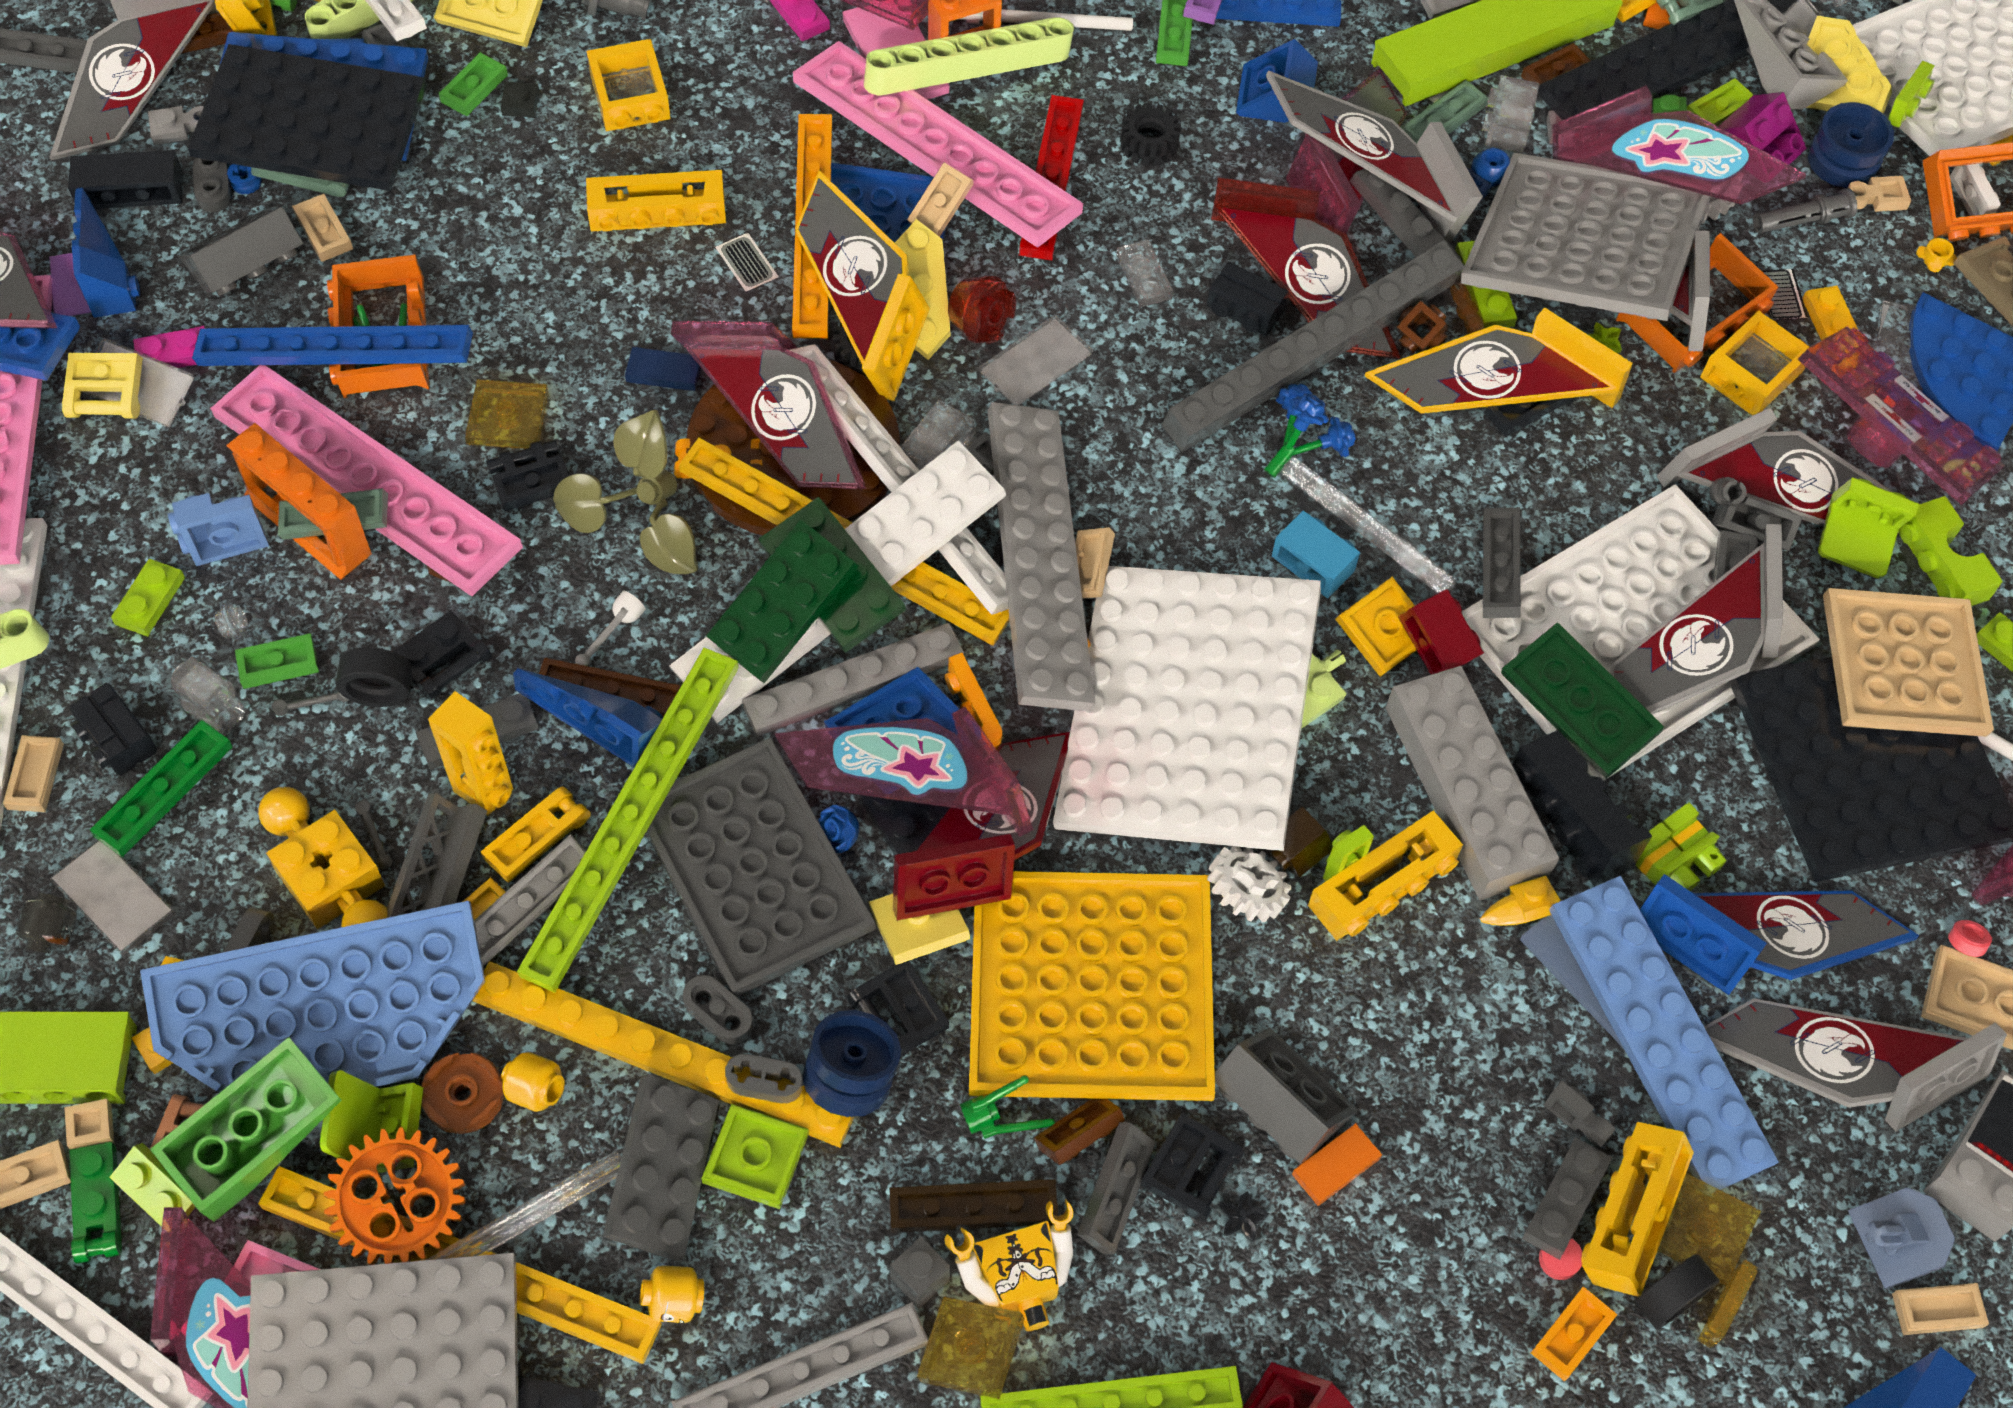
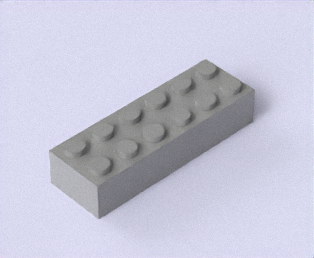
(1471, 781)

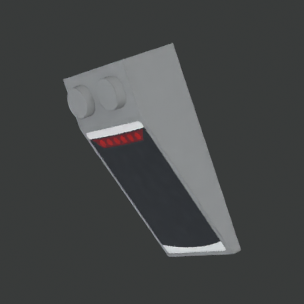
(1978, 1169)

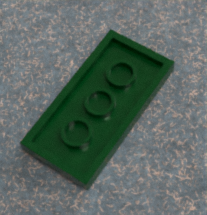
(864, 600)
(782, 601)
(1582, 700)

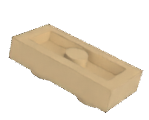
(941, 199)
(322, 227)
(33, 1173)

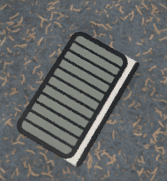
(1788, 298)

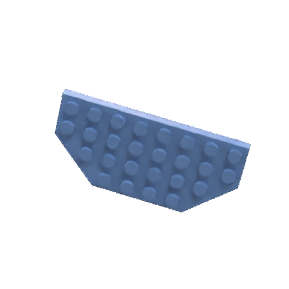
(348, 997)

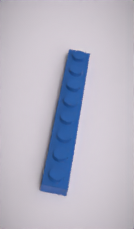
(333, 345)

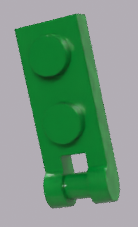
(94, 1202)

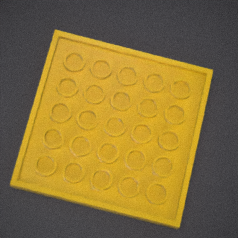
(1095, 988)

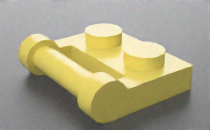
(102, 374)

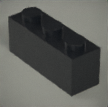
(128, 178)

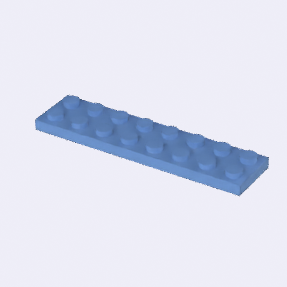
(1662, 1033)

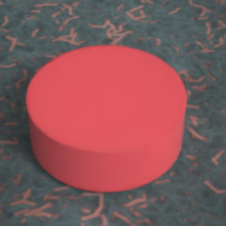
(1970, 938)
(1565, 1267)

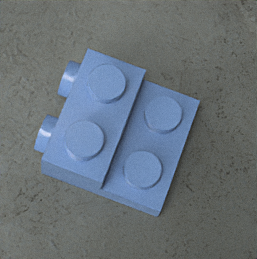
(217, 529)

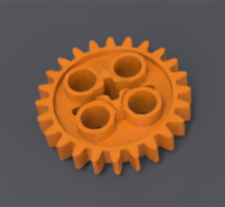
(359, 1215)

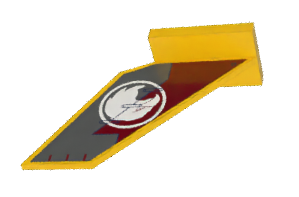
(865, 283)
(1507, 368)

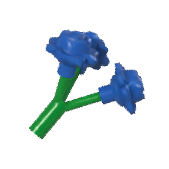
(1302, 410)

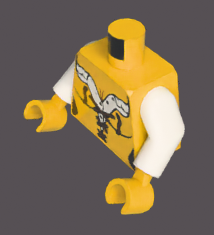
(1018, 1267)

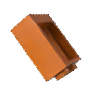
(943, 11)

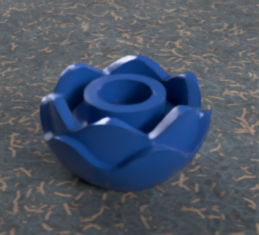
(1491, 165)
(840, 827)

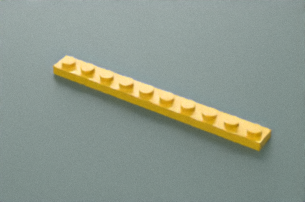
(778, 502)
(646, 1048)
(538, 1294)

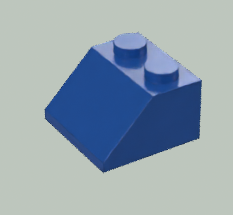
(1256, 95)

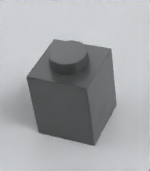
(920, 1272)

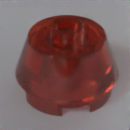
(981, 308)

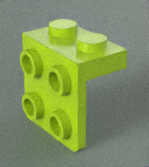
(1864, 526)
(367, 1111)

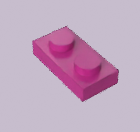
(803, 17)
(171, 348)

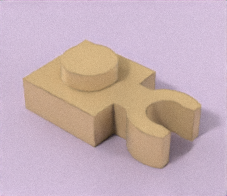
(1884, 193)

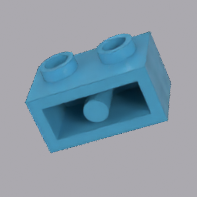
(1315, 553)

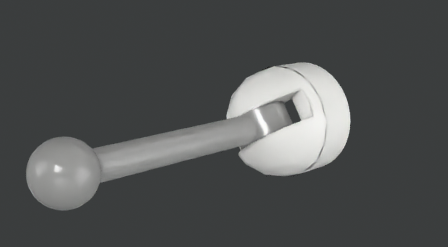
(626, 610)

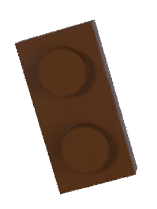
(1555, 64)
(1079, 1129)

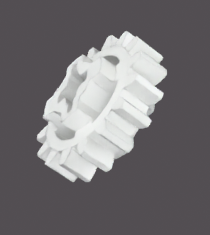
(1249, 883)

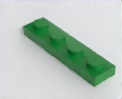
(161, 788)

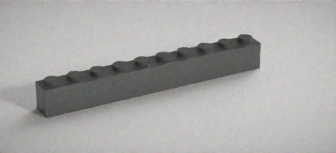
(1311, 346)

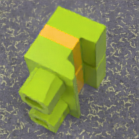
(1678, 846)

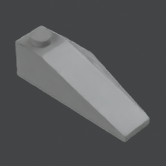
(1784, 57)

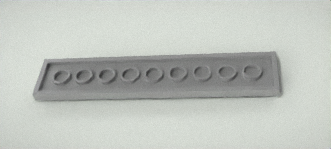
(1040, 559)

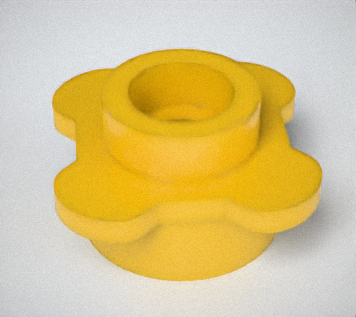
(1937, 254)

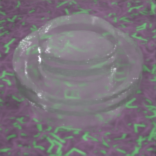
(231, 621)

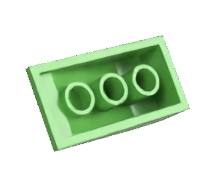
(246, 1130)

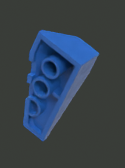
(99, 265)
(604, 718)
(1929, 1383)

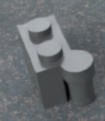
(1747, 515)

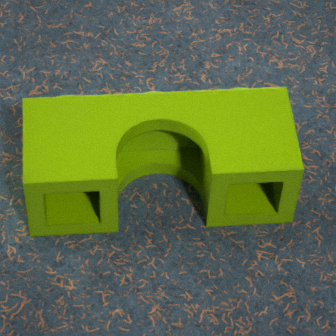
(1951, 573)

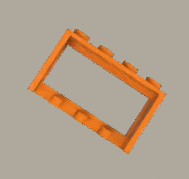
(1941, 197)
(1741, 274)
(374, 275)
(268, 463)

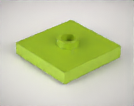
(755, 1156)

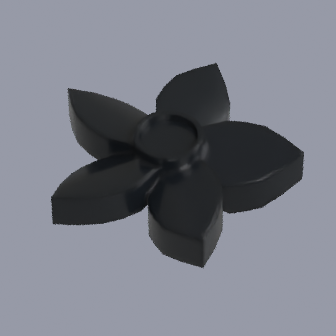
(1243, 1217)

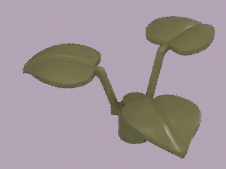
(639, 445)

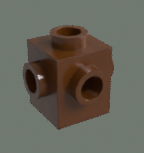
(1420, 316)

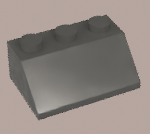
(242, 250)
(1283, 1094)

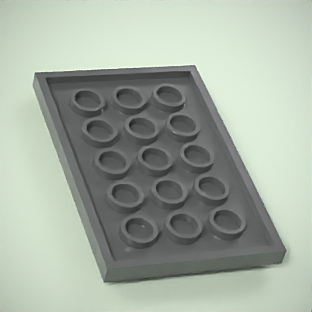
(755, 868)

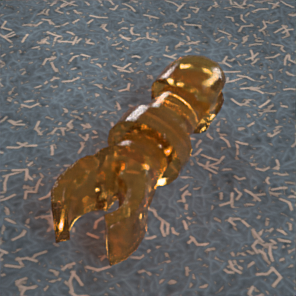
(1466, 308)

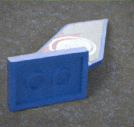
(1766, 930)

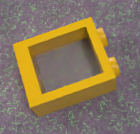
(628, 85)
(1755, 363)

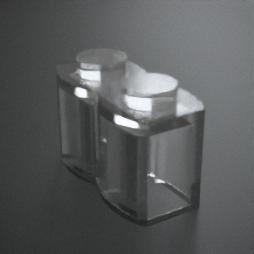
(207, 695)

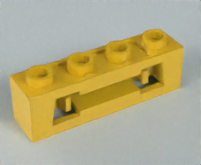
(655, 201)
(471, 746)
(1339, 897)
(1610, 1257)

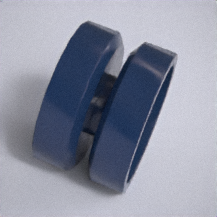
(1850, 144)
(851, 1063)

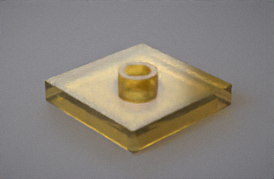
(506, 414)
(1708, 1225)
(971, 1347)

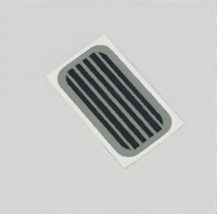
(746, 262)

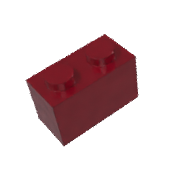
(1441, 633)

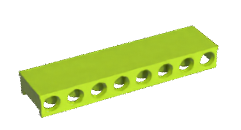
(1483, 41)
(64, 1054)

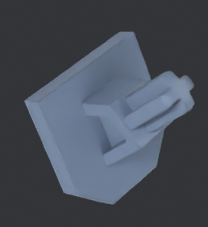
(1903, 1235)

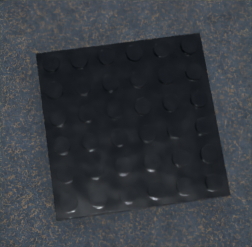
(1867, 793)

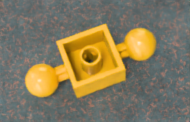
(320, 861)

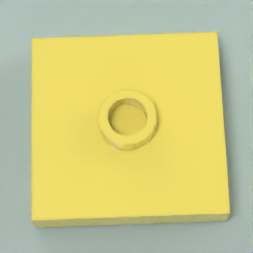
(917, 935)

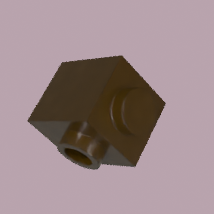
(1304, 843)

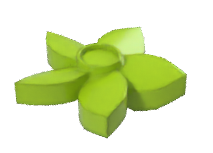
(1607, 337)

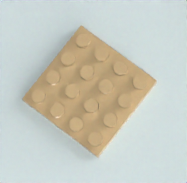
(1907, 662)

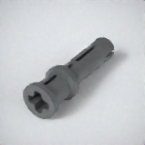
(1819, 210)

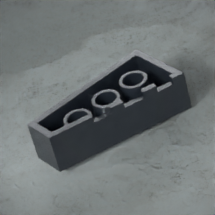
(1580, 808)

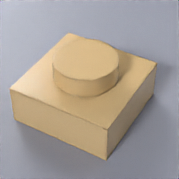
(89, 1124)

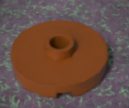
(448, 1079)

